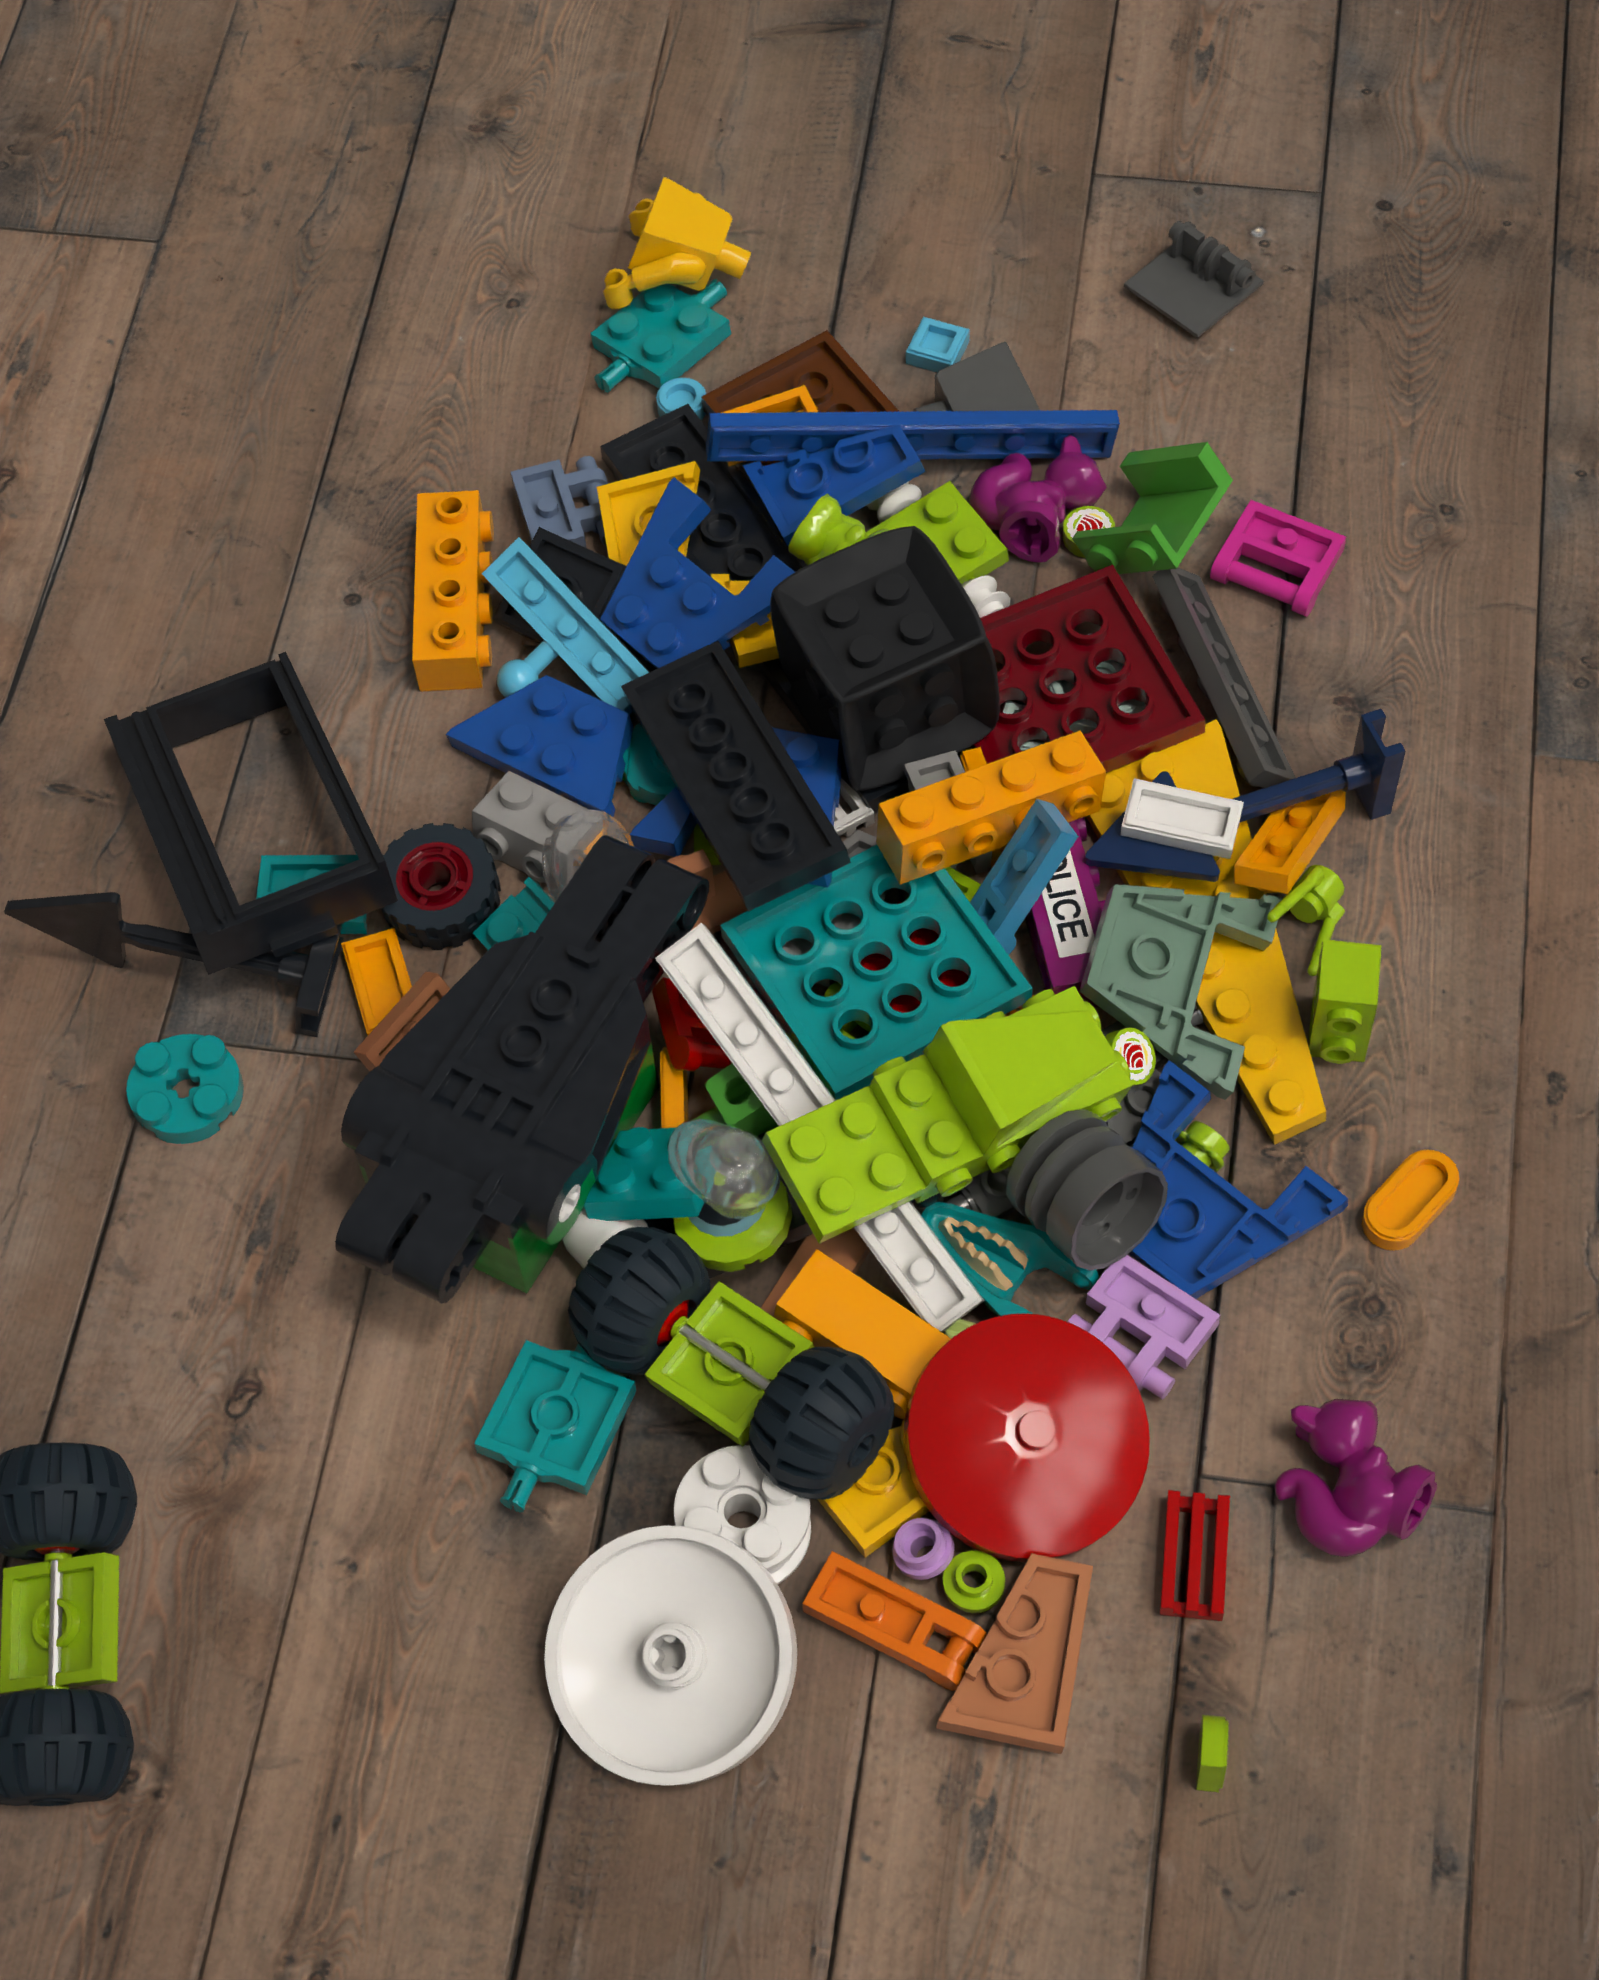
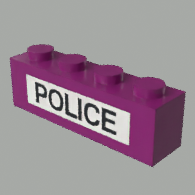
(1066, 919)

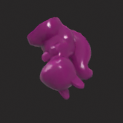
(1031, 511)
(1368, 1494)

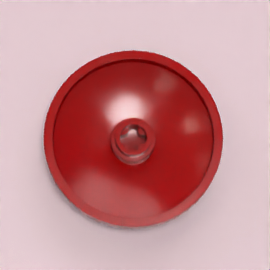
(1026, 1437)

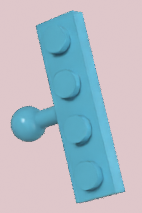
(564, 625)

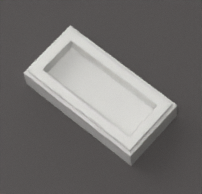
(1182, 818)

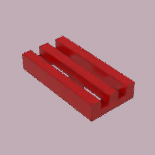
(1197, 1506)

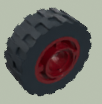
(458, 909)

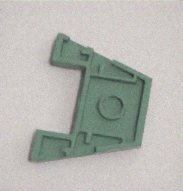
(1152, 964)

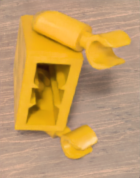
(677, 244)

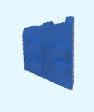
(553, 740)

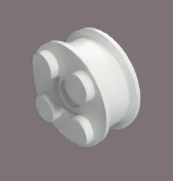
(734, 1483)

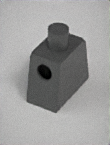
(983, 383)

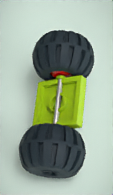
(804, 1408)
(62, 1623)

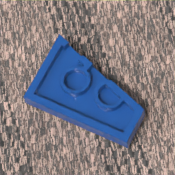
(852, 473)

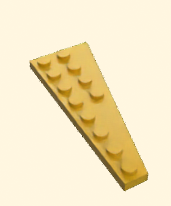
(1243, 988)

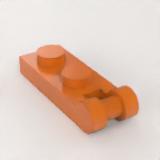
(892, 1619)

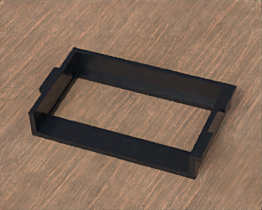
(280, 920)

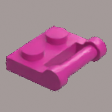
(1282, 544)

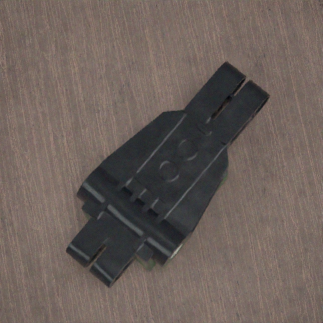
(516, 1084)

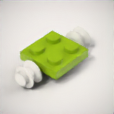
(957, 533)

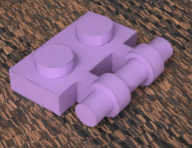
(1155, 1313)

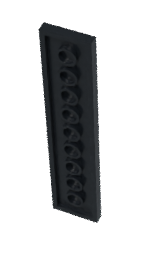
(732, 538)

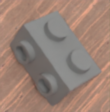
(517, 821)

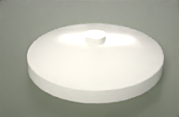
(670, 1655)

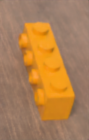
(450, 591)
(986, 806)

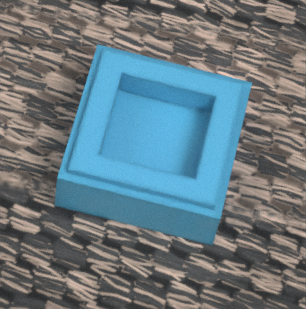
(937, 345)

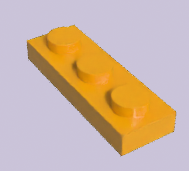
(1288, 843)

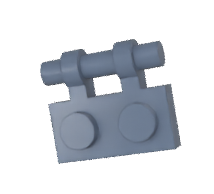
(547, 499)

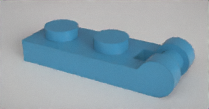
(1023, 871)

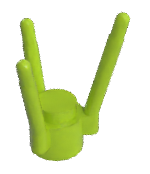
(1313, 899)

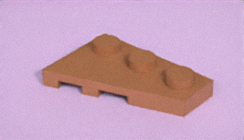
(1027, 1665)

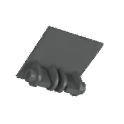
(1194, 280)

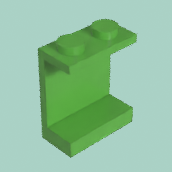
(1176, 499)

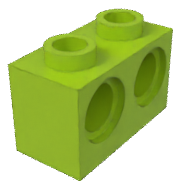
(1344, 1001)

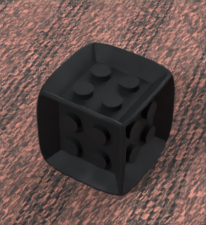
(886, 655)

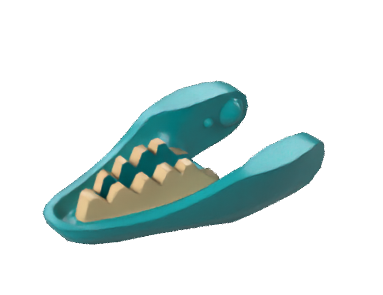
(999, 1254)

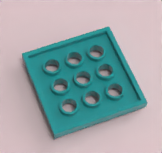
(865, 994)

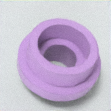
(913, 1537)

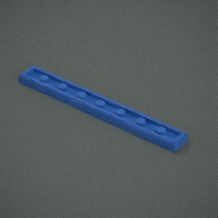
(929, 432)

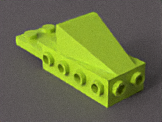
(948, 1111)

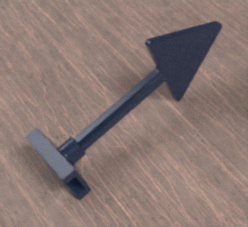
(1370, 772)

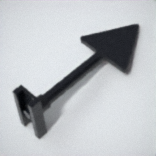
(97, 928)

